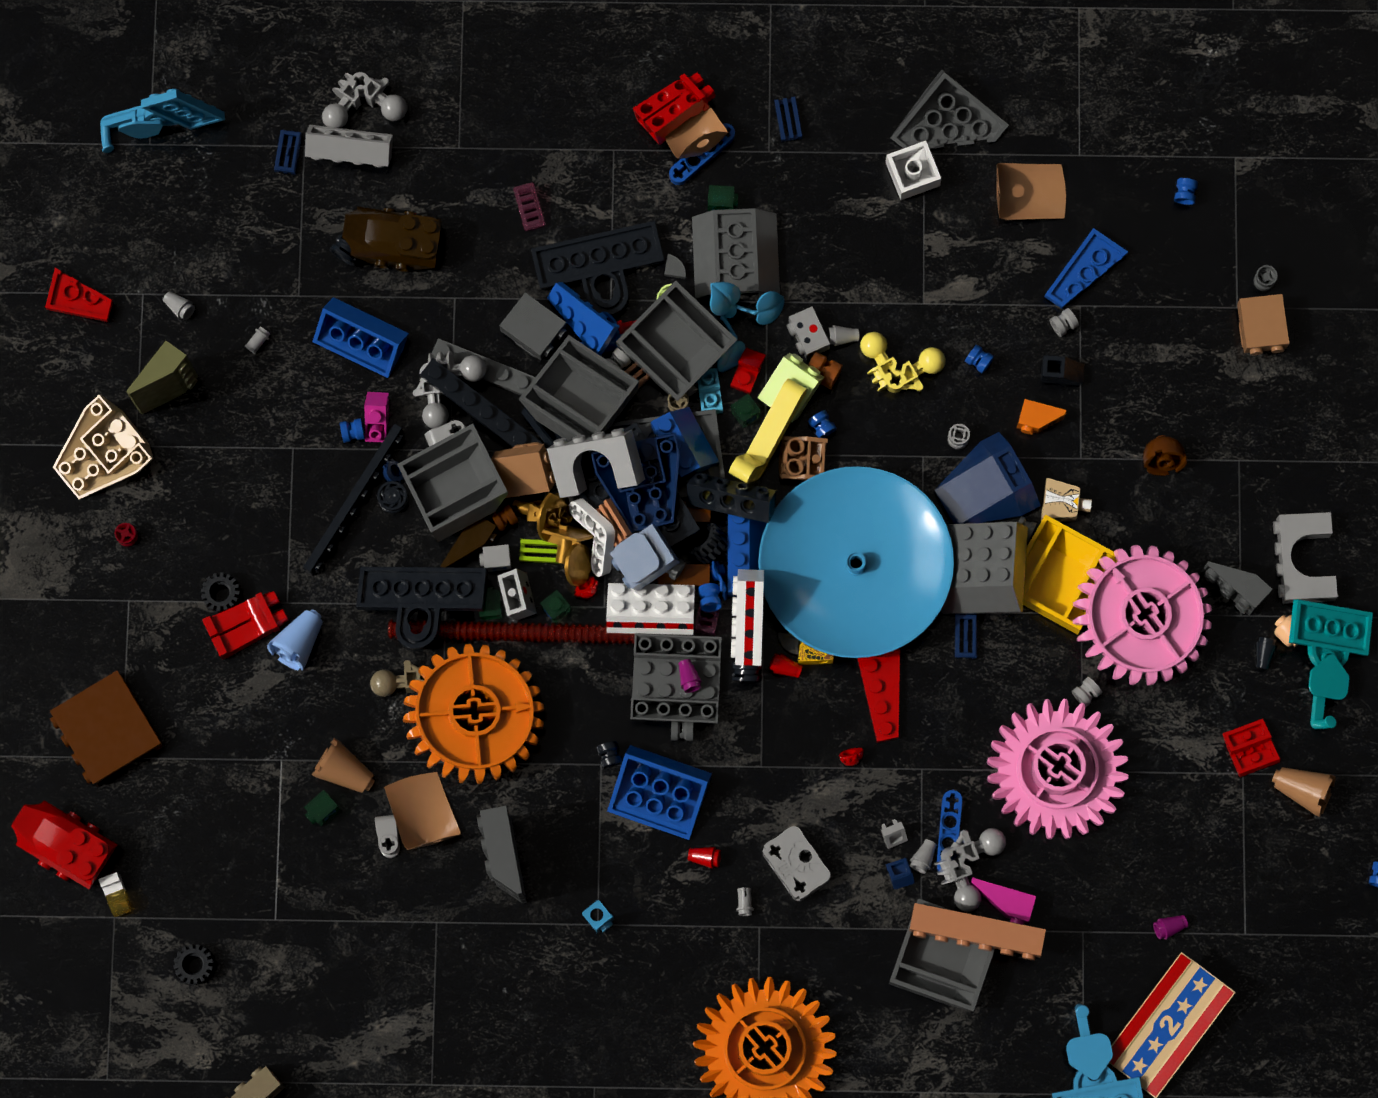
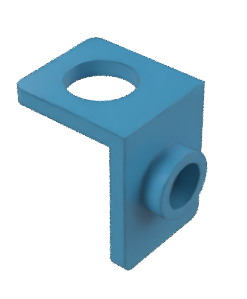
(604, 923)

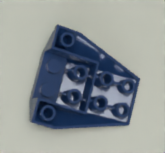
(988, 485)
(653, 498)

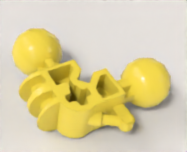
(874, 346)

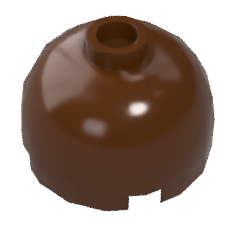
(1164, 455)

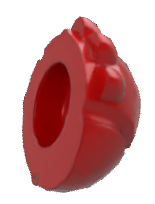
(588, 589)
(851, 756)

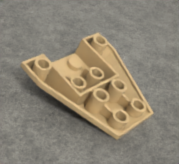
(101, 449)

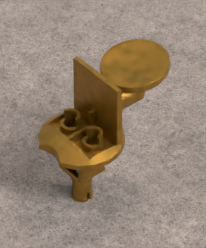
(552, 520)

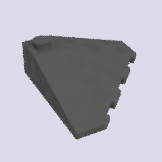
(948, 115)

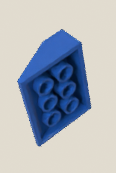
(659, 792)

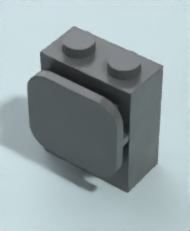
(533, 327)

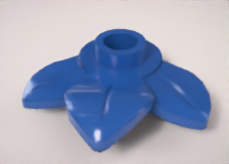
(718, 573)

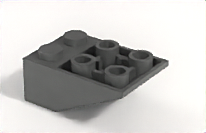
(1240, 586)

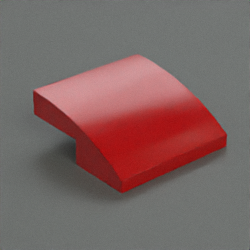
(1251, 747)

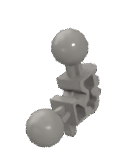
(392, 106)
(471, 369)
(990, 842)

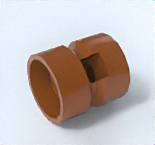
(828, 369)

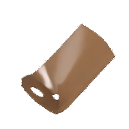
(696, 135)
(1030, 191)
(421, 810)

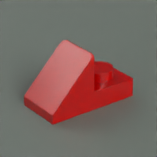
(747, 370)

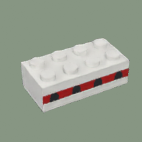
(651, 609)
(749, 617)

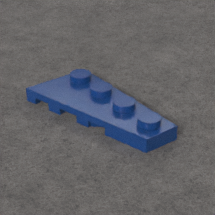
(1089, 263)
(586, 322)

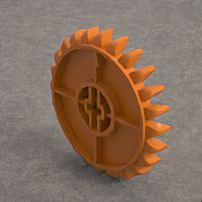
(506, 708)
(756, 1011)

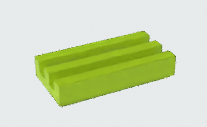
(523, 550)

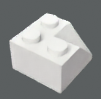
(913, 170)

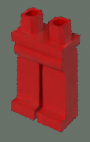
(673, 106)
(244, 624)

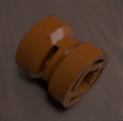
(504, 518)

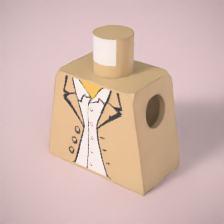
(1062, 501)

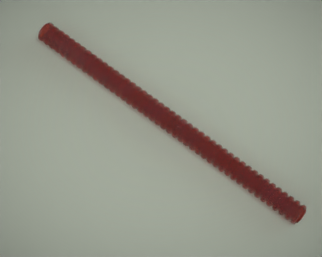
(521, 632)

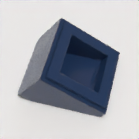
(900, 873)

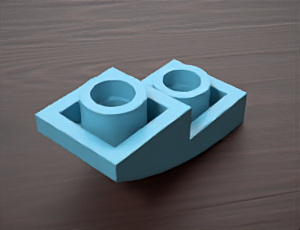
(710, 391)

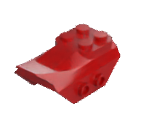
(62, 842)

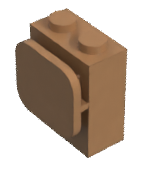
(1263, 324)
(524, 469)

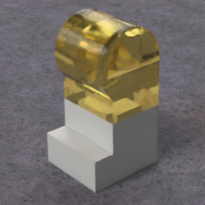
(115, 894)

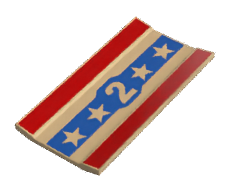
(1169, 1024)

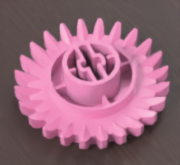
(1170, 621)
(1035, 798)

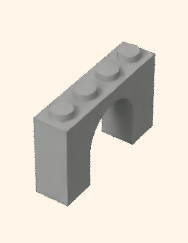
(617, 447)
(1294, 585)

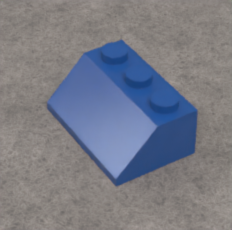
(693, 446)

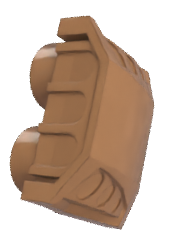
(804, 453)

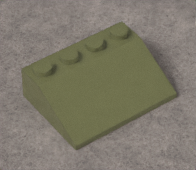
(162, 379)

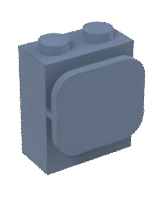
(643, 557)

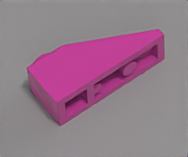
(1009, 902)

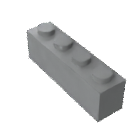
(348, 146)

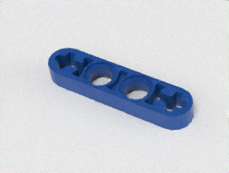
(705, 158)
(945, 832)

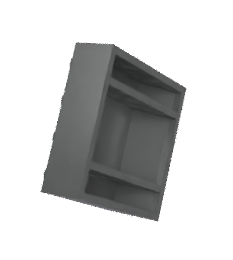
(676, 341)
(578, 392)
(454, 482)
(987, 568)
(501, 851)
(941, 969)

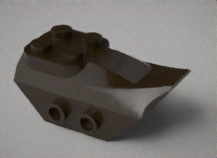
(392, 238)

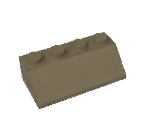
(262, 1085)

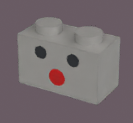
(808, 333)
(516, 594)

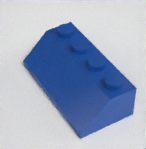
(360, 337)
(743, 546)

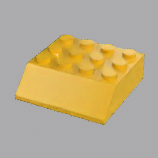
(1055, 568)

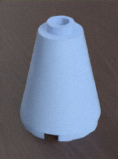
(297, 640)

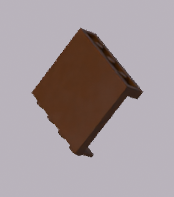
(105, 728)

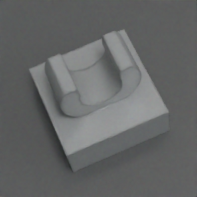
(894, 834)

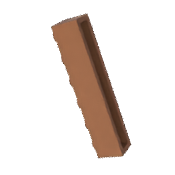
(977, 930)

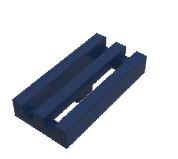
(785, 102)
(285, 169)
(965, 654)

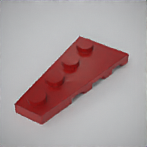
(881, 686)

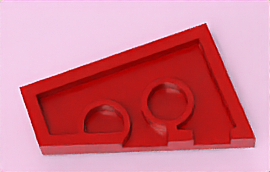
(76, 299)

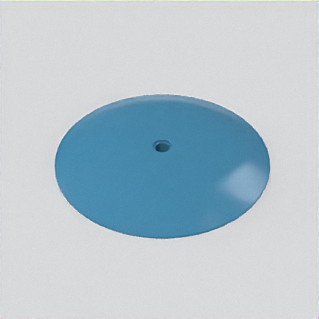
(864, 518)

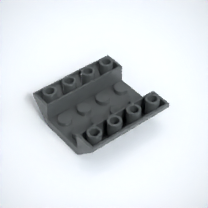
(736, 249)
(657, 683)

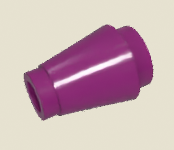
(689, 677)
(1169, 926)

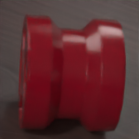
(126, 530)

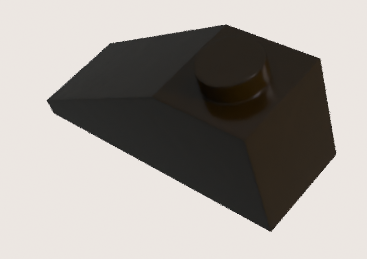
(471, 542)

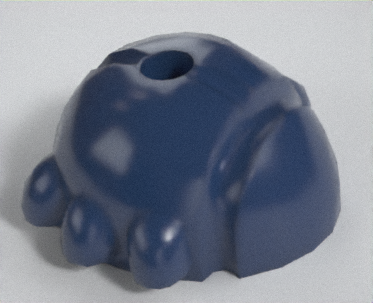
(392, 472)

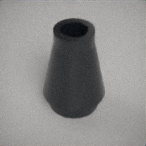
(1265, 651)

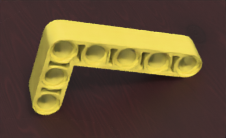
(751, 465)

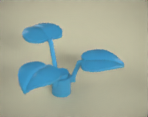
(723, 303)

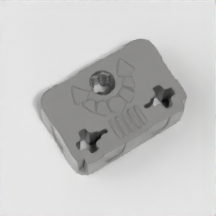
(791, 868)

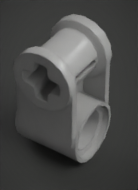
(442, 432)
(387, 832)

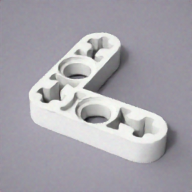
(601, 530)

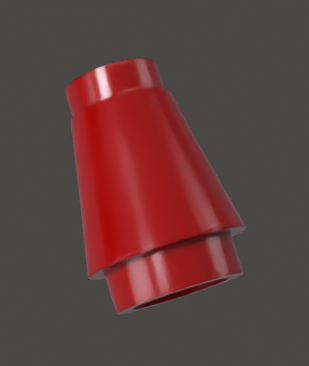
(785, 666)
(705, 856)

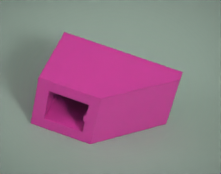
(376, 416)

